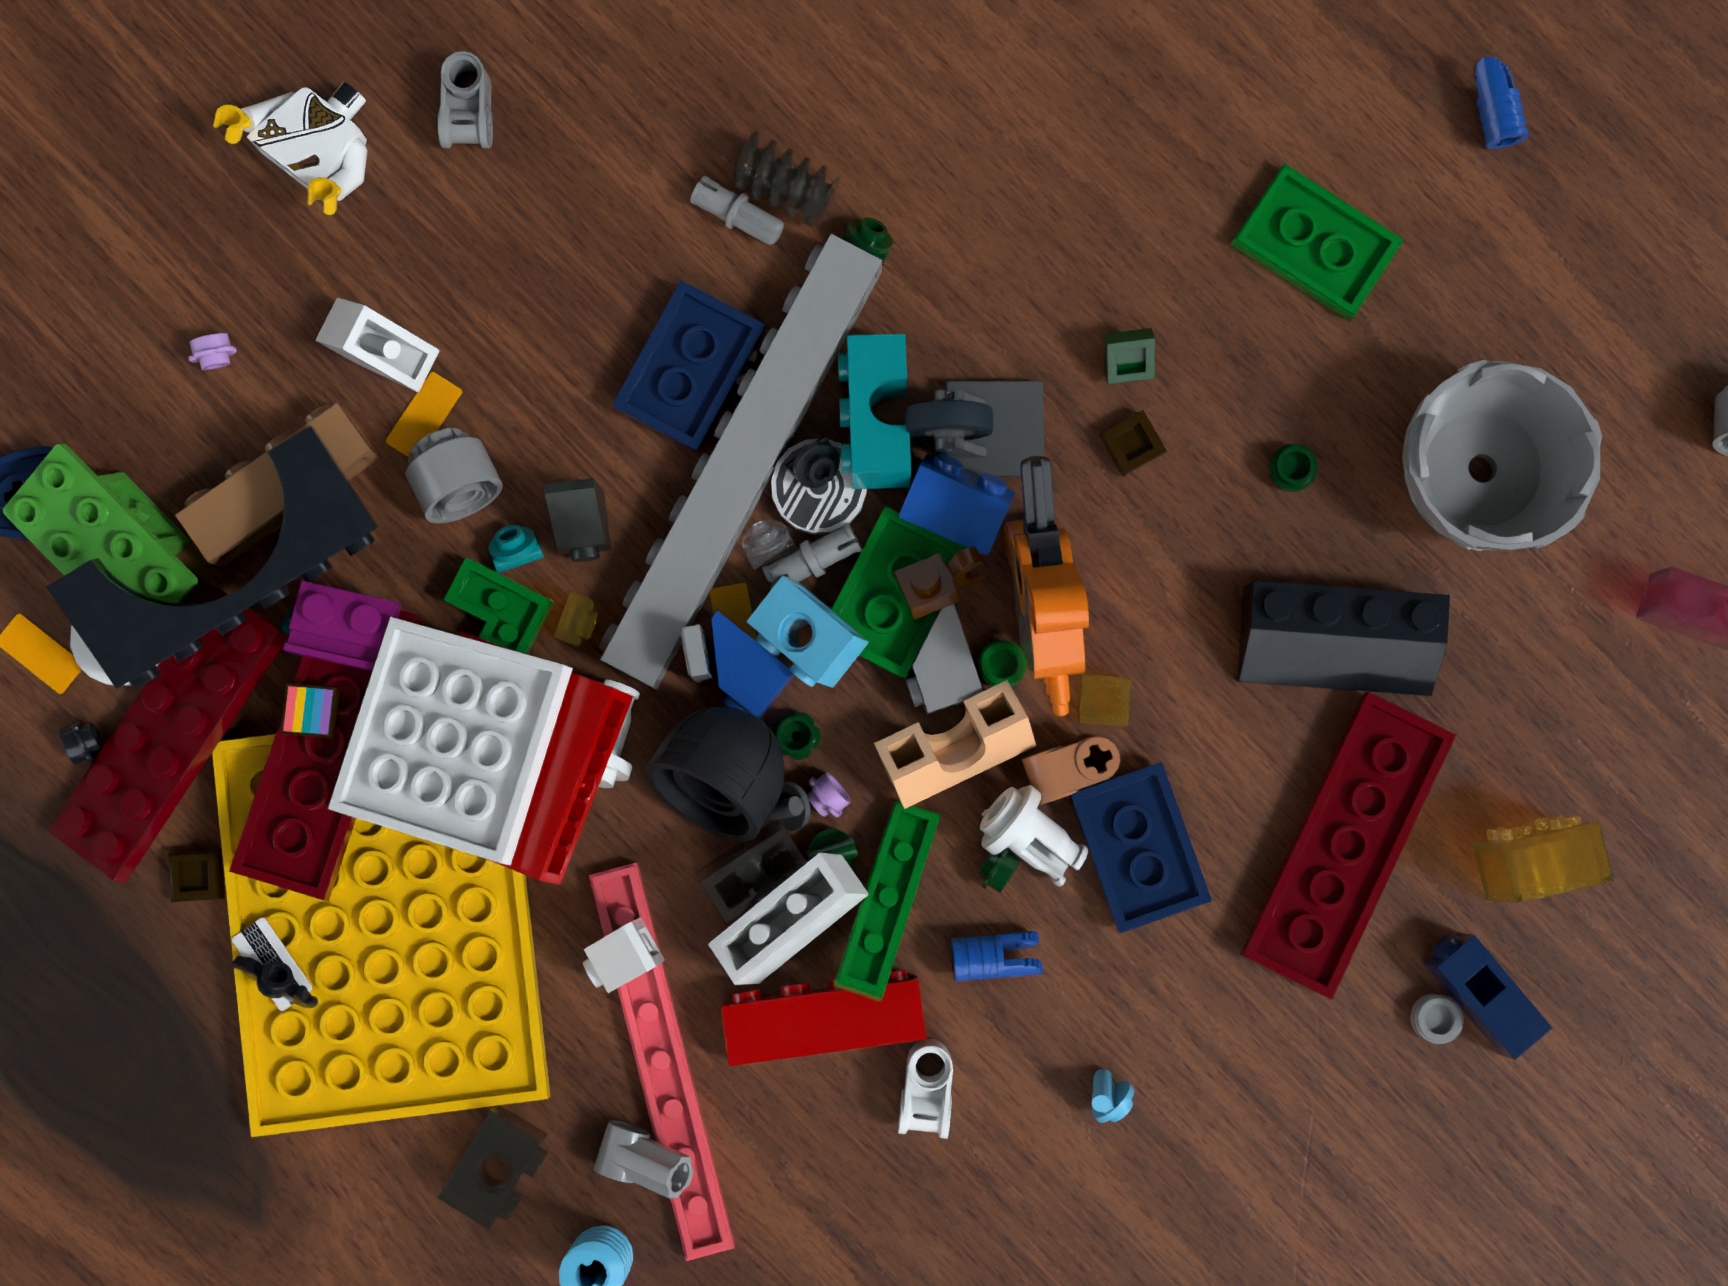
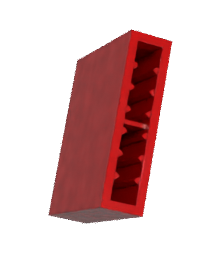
(569, 776)

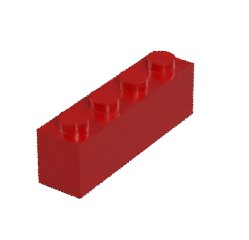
(820, 1020)

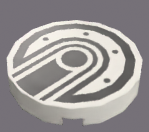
(815, 509)

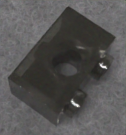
(470, 1185)

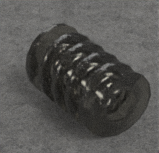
(784, 180)

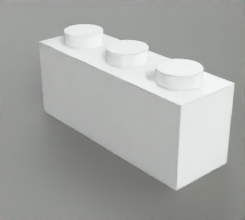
(788, 919)

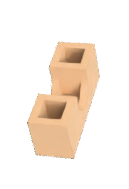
(989, 734)

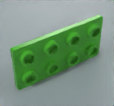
(105, 517)

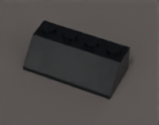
(1342, 637)

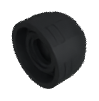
(720, 771)

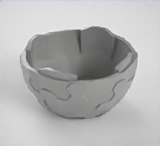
(1530, 433)

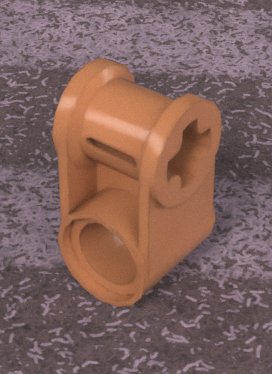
(1062, 768)

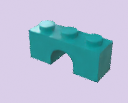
(878, 451)

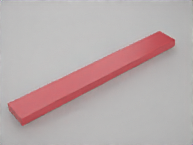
(665, 1070)

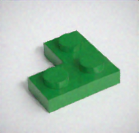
(509, 609)

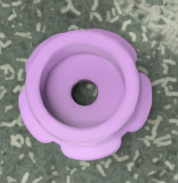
(211, 351)
(828, 795)

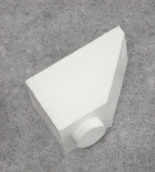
(377, 344)
(622, 956)

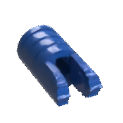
(1499, 105)
(983, 956)

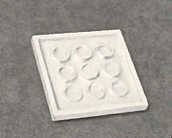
(450, 740)

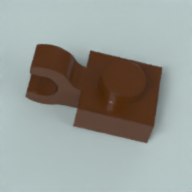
(933, 585)

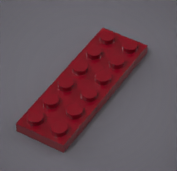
(164, 745)
(289, 829)
(1348, 845)

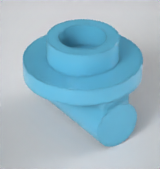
(1110, 1099)

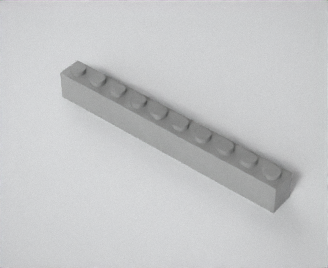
(742, 461)

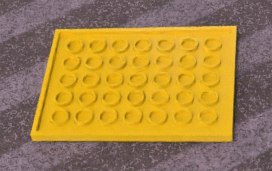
(413, 971)

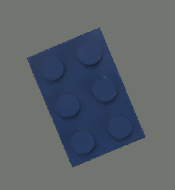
(689, 366)
(1140, 847)

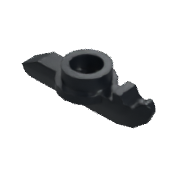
(275, 981)

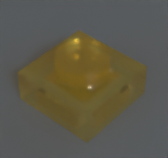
(576, 620)
(1104, 700)

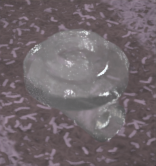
(766, 542)

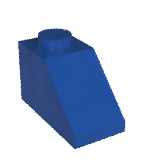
(746, 669)

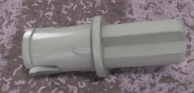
(736, 211)

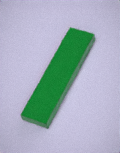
(890, 898)

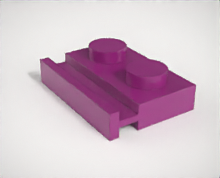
(339, 625)

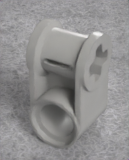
(465, 112)

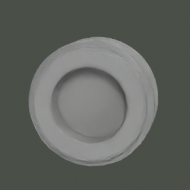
(1437, 1018)

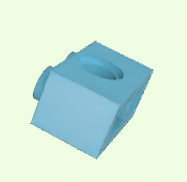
(832, 643)

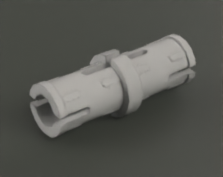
(814, 556)

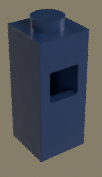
(1487, 994)

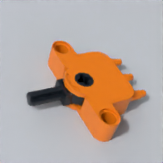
(1046, 587)

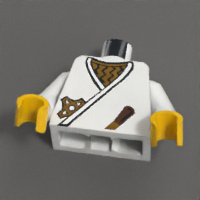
(306, 139)

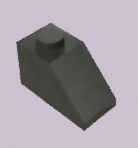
(578, 518)

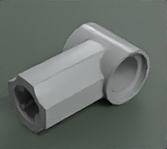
(633, 1157)

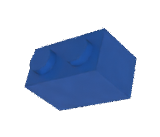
(957, 502)

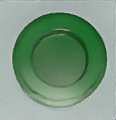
(1001, 662)

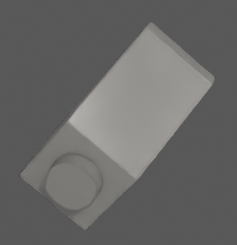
(944, 667)

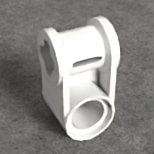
(926, 1099)

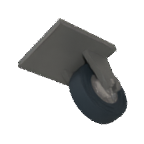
(983, 424)

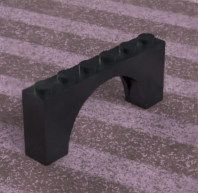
(136, 632)

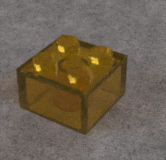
(1542, 861)

